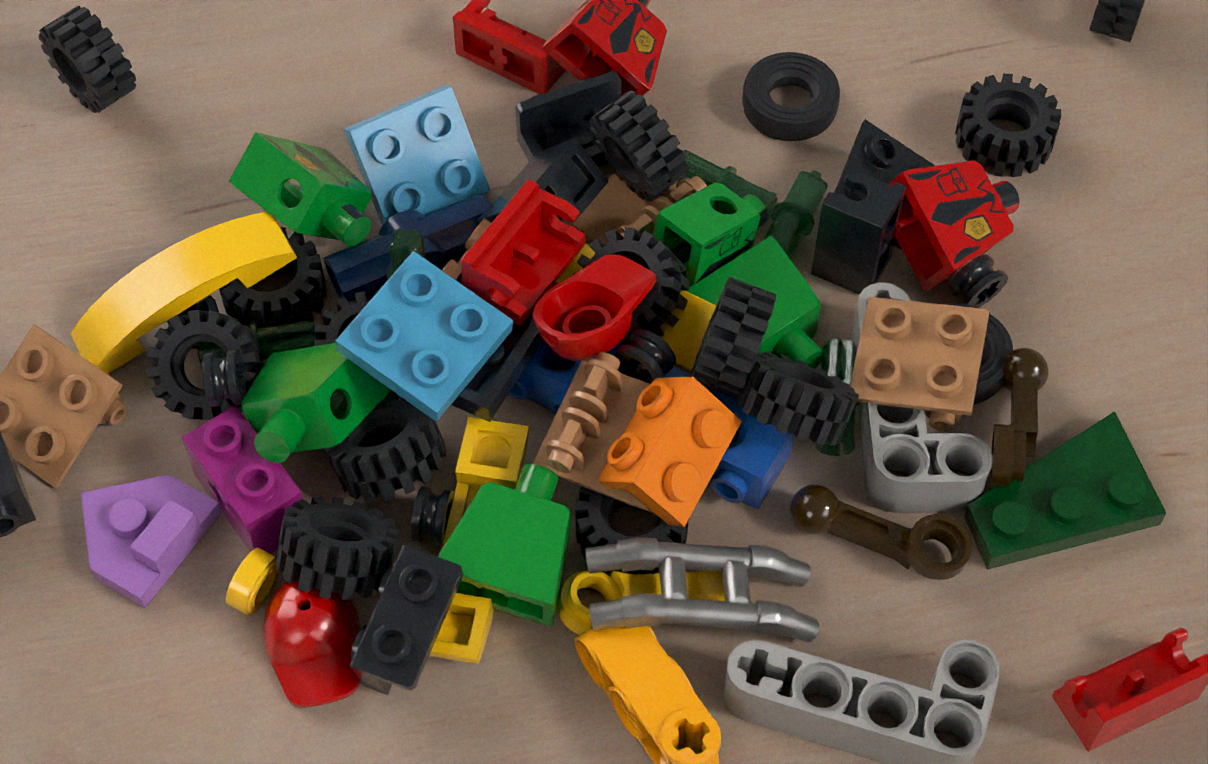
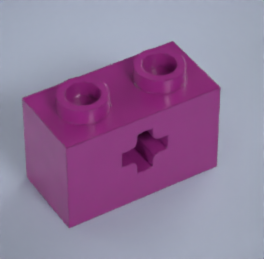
(245, 484)

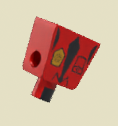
(610, 38)
(951, 218)

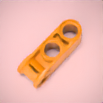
(650, 694)

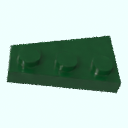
(1067, 499)

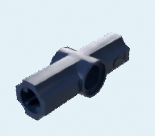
(444, 238)

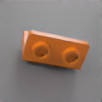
(671, 447)

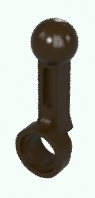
(1011, 444)
(819, 511)

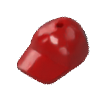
(592, 307)
(311, 645)

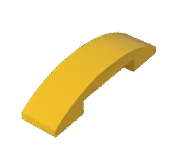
(175, 281)
(487, 454)

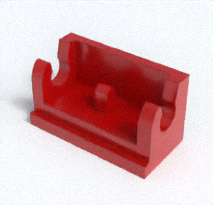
(504, 48)
(523, 252)
(1132, 691)

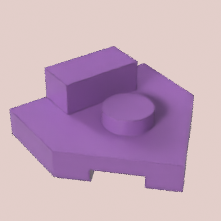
(144, 532)

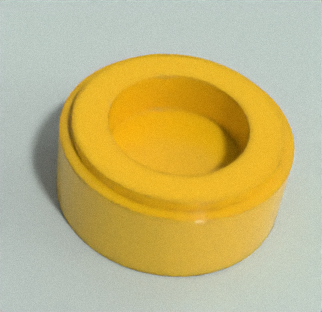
(252, 582)

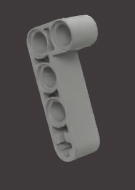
(913, 451)
(862, 693)

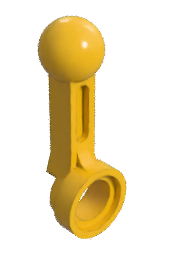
(576, 617)

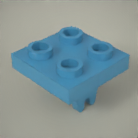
(417, 155)
(424, 336)

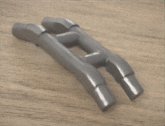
(673, 603)

